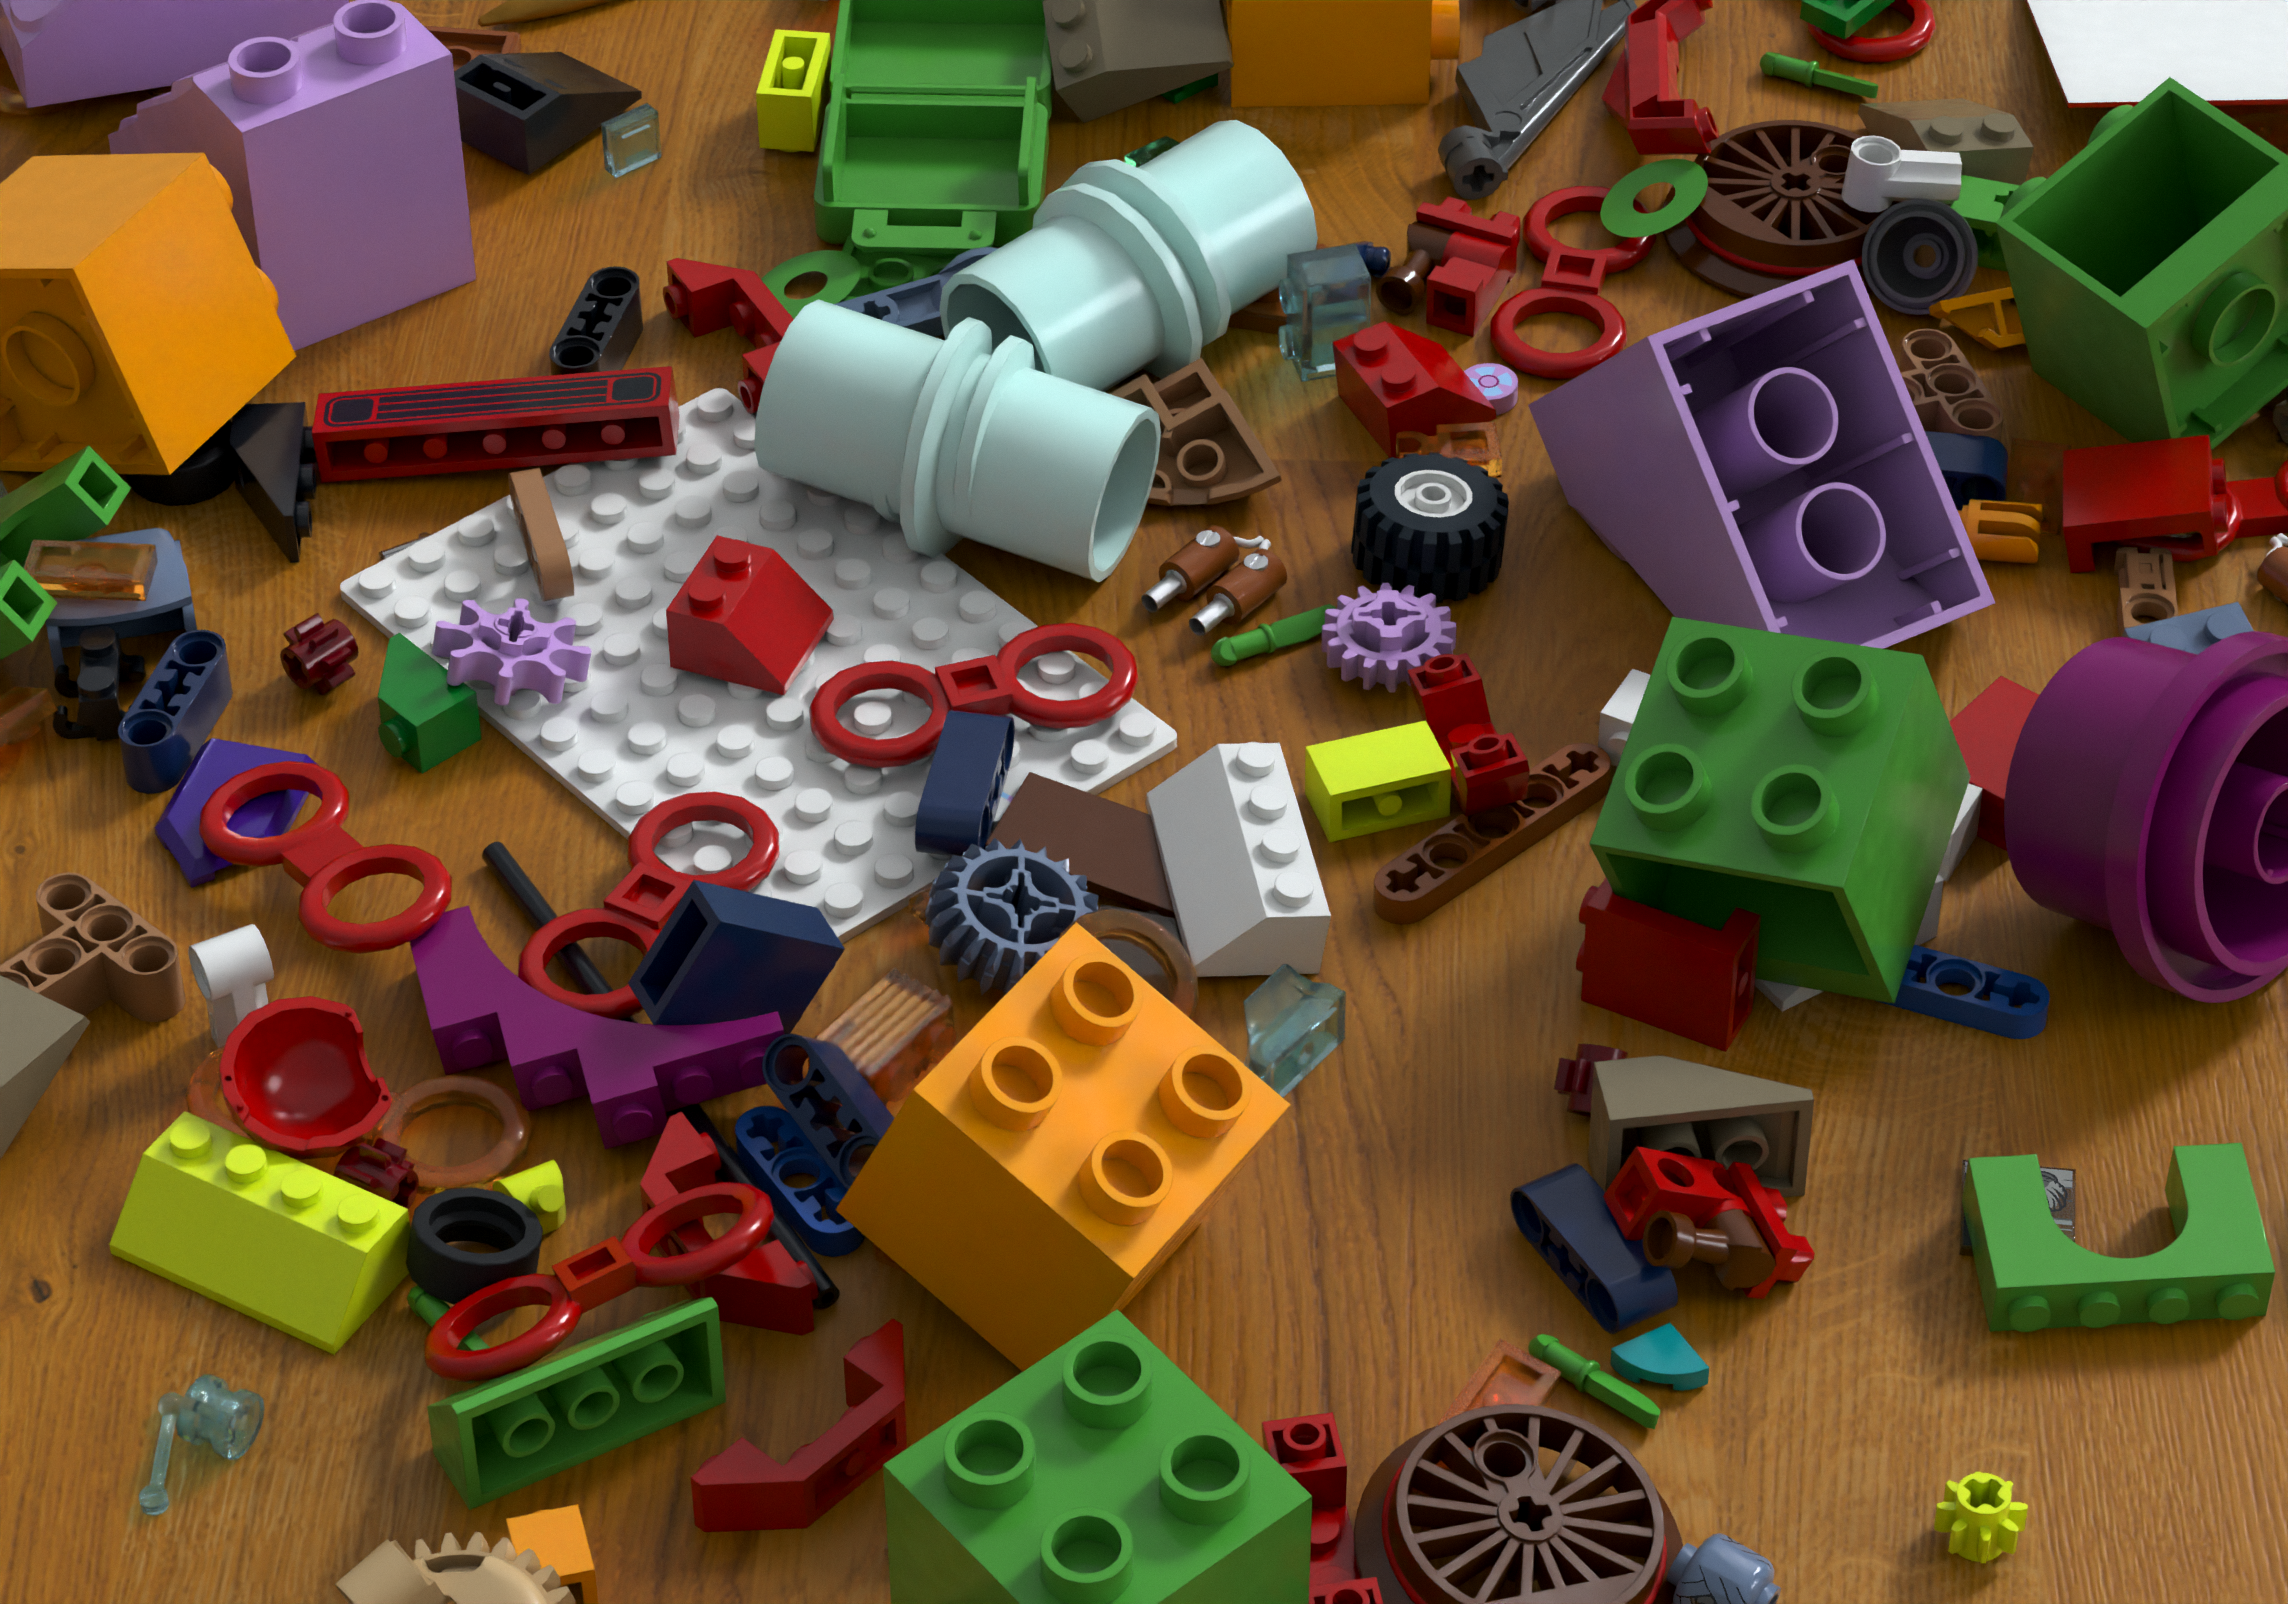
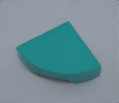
(1661, 1358)

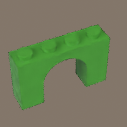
(56, 505)
(2043, 1279)

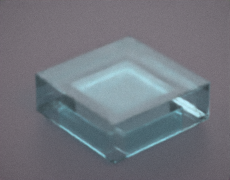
(631, 140)

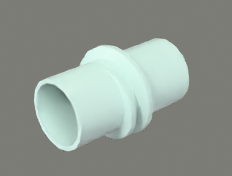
(1142, 259)
(957, 439)

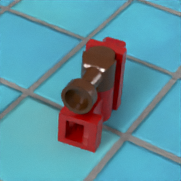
(1465, 263)
(1710, 1215)

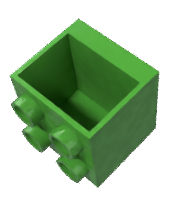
(2157, 270)
(1789, 788)
(1095, 1487)

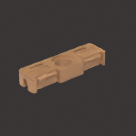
(2144, 586)

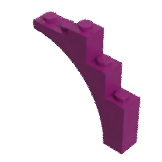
(563, 1053)

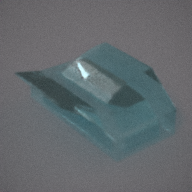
(1292, 1027)

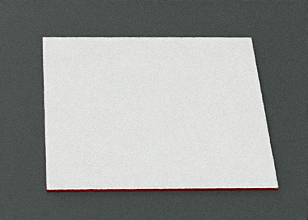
(2127, 48)

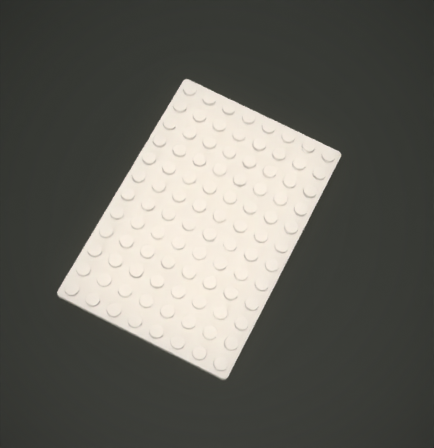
(664, 732)

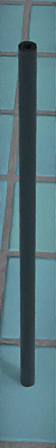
(592, 982)

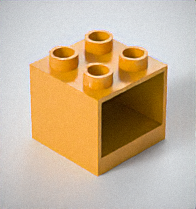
(1338, 50)
(126, 311)
(1060, 1152)

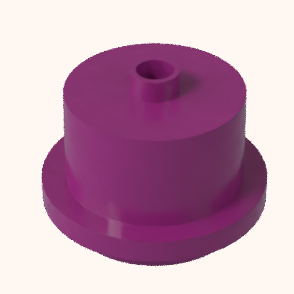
(2162, 807)

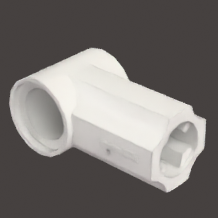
(1885, 173)
(231, 977)

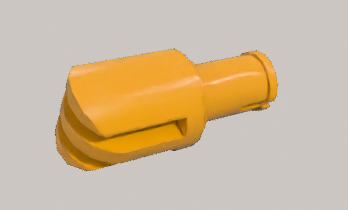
(2003, 530)

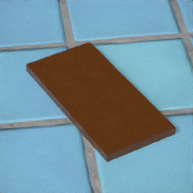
(1099, 837)

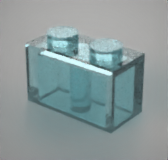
(1324, 301)

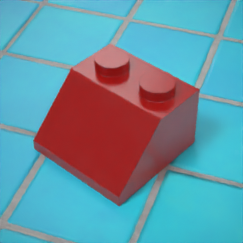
(1404, 384)
(745, 618)

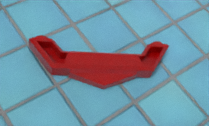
(1644, 82)

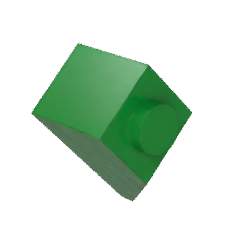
(420, 711)

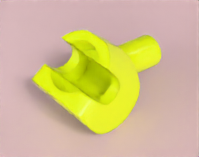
(540, 1191)

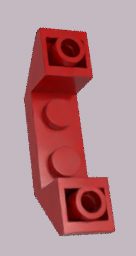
(722, 296)
(1484, 766)
(760, 1290)
(1314, 1457)
(754, 1492)

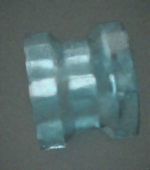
(220, 1416)

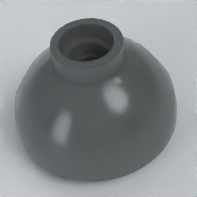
(1891, 250)

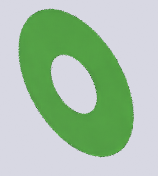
(1690, 188)
(839, 267)

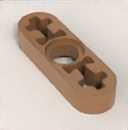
(541, 534)

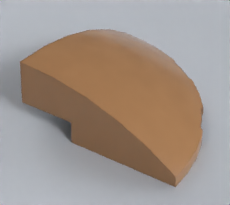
(1204, 440)

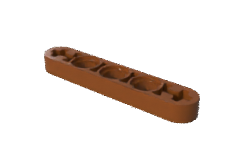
(1483, 855)

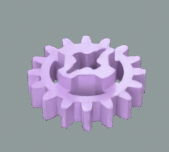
(1385, 635)

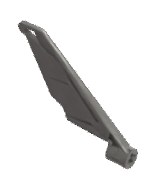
(1522, 85)

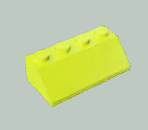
(262, 1232)

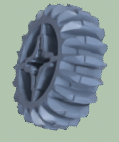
(1002, 911)

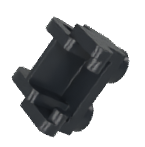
(97, 686)

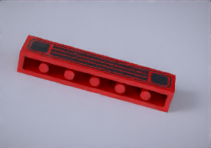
(496, 424)

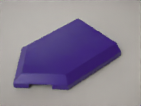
(258, 818)

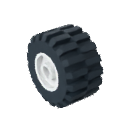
(1430, 526)

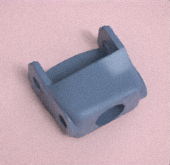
(165, 609)

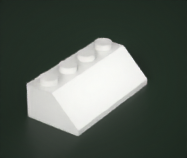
(1240, 863)

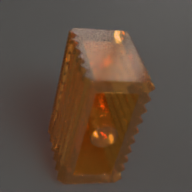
(894, 1033)

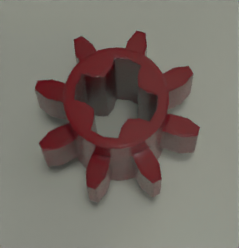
(319, 654)
(1576, 1075)
(380, 1171)

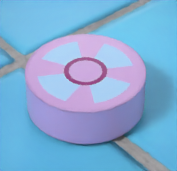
(1496, 384)

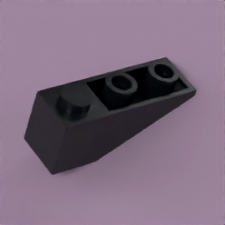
(274, 471)

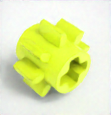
(1980, 1517)

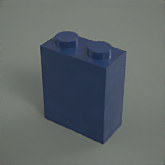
(735, 959)

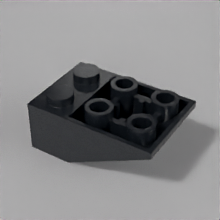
(534, 105)

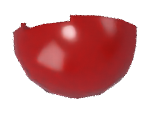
(302, 1078)

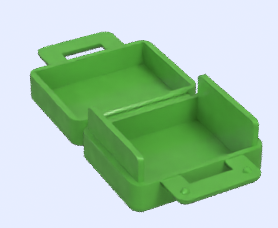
(935, 125)

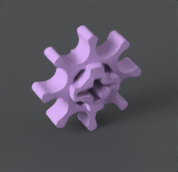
(511, 651)

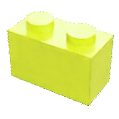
(794, 90)
(1377, 781)

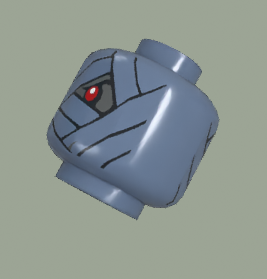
(1722, 1574)

